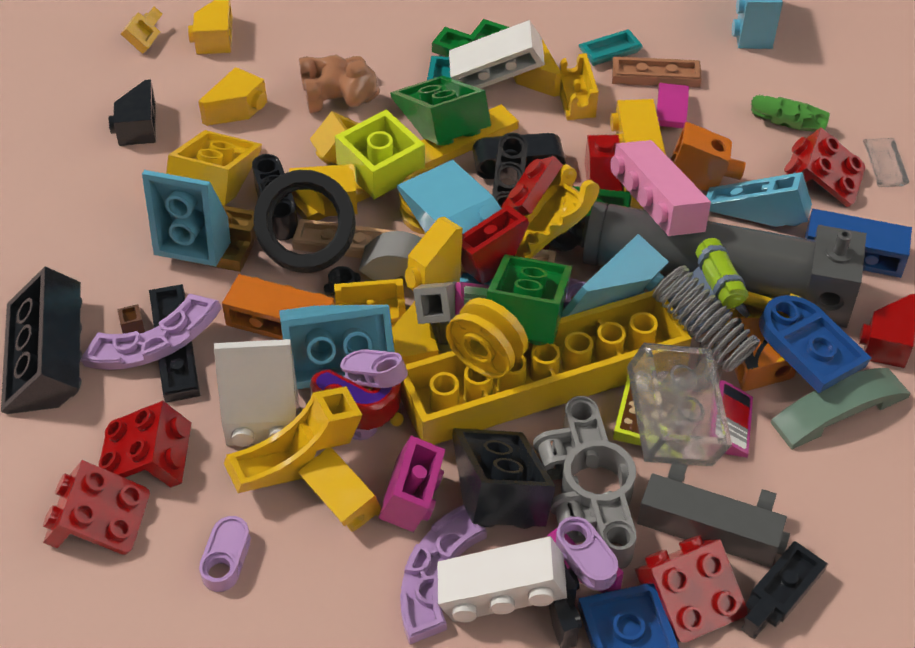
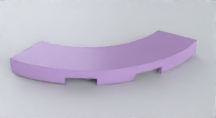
(137, 349)
(419, 588)

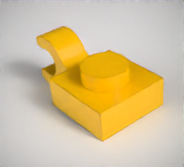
(141, 29)

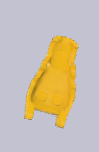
(557, 211)

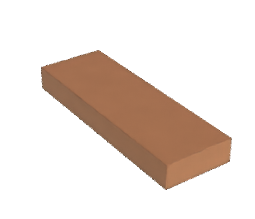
(655, 71)

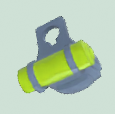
(720, 277)

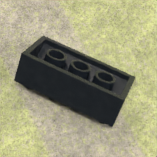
(42, 344)

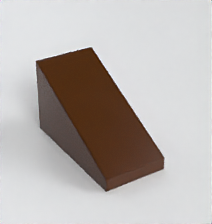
(131, 319)

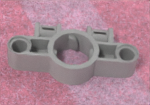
(584, 445)

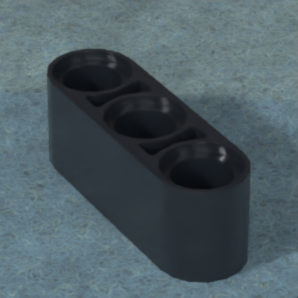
(538, 147)
(507, 165)
(284, 220)

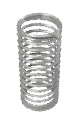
(662, 295)

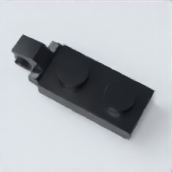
(782, 588)

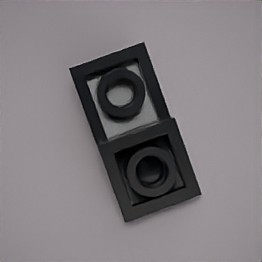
(564, 614)

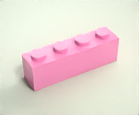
(661, 188)

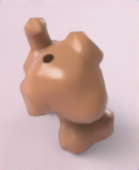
(335, 78)

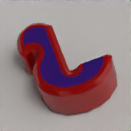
(375, 405)

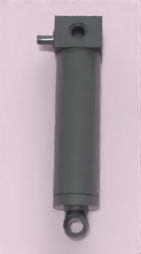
(770, 263)

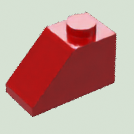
(598, 161)
(489, 242)
(891, 333)

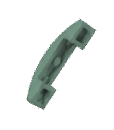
(815, 411)

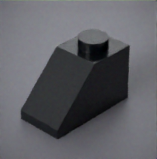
(135, 116)

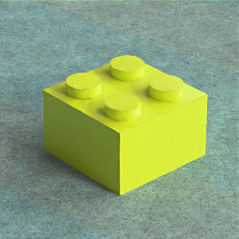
(381, 153)

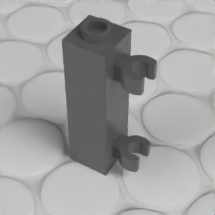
(690, 511)

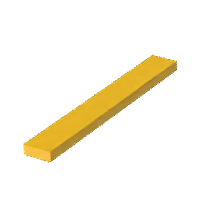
(501, 123)

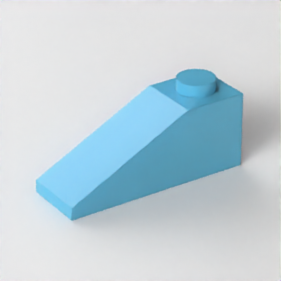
(767, 200)

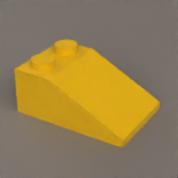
(216, 159)

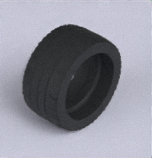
(304, 180)

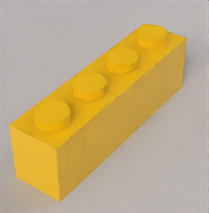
(636, 122)

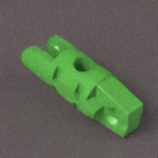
(789, 113)

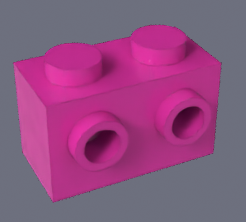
(413, 484)

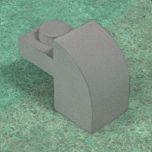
(388, 255)
(436, 306)

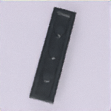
(178, 369)

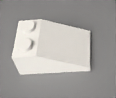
(255, 389)

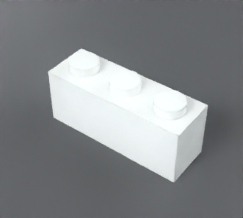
(498, 56)
(501, 580)

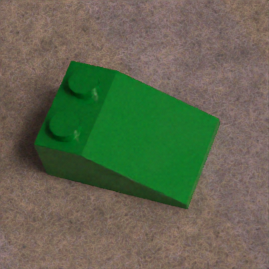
(444, 109)
(533, 294)

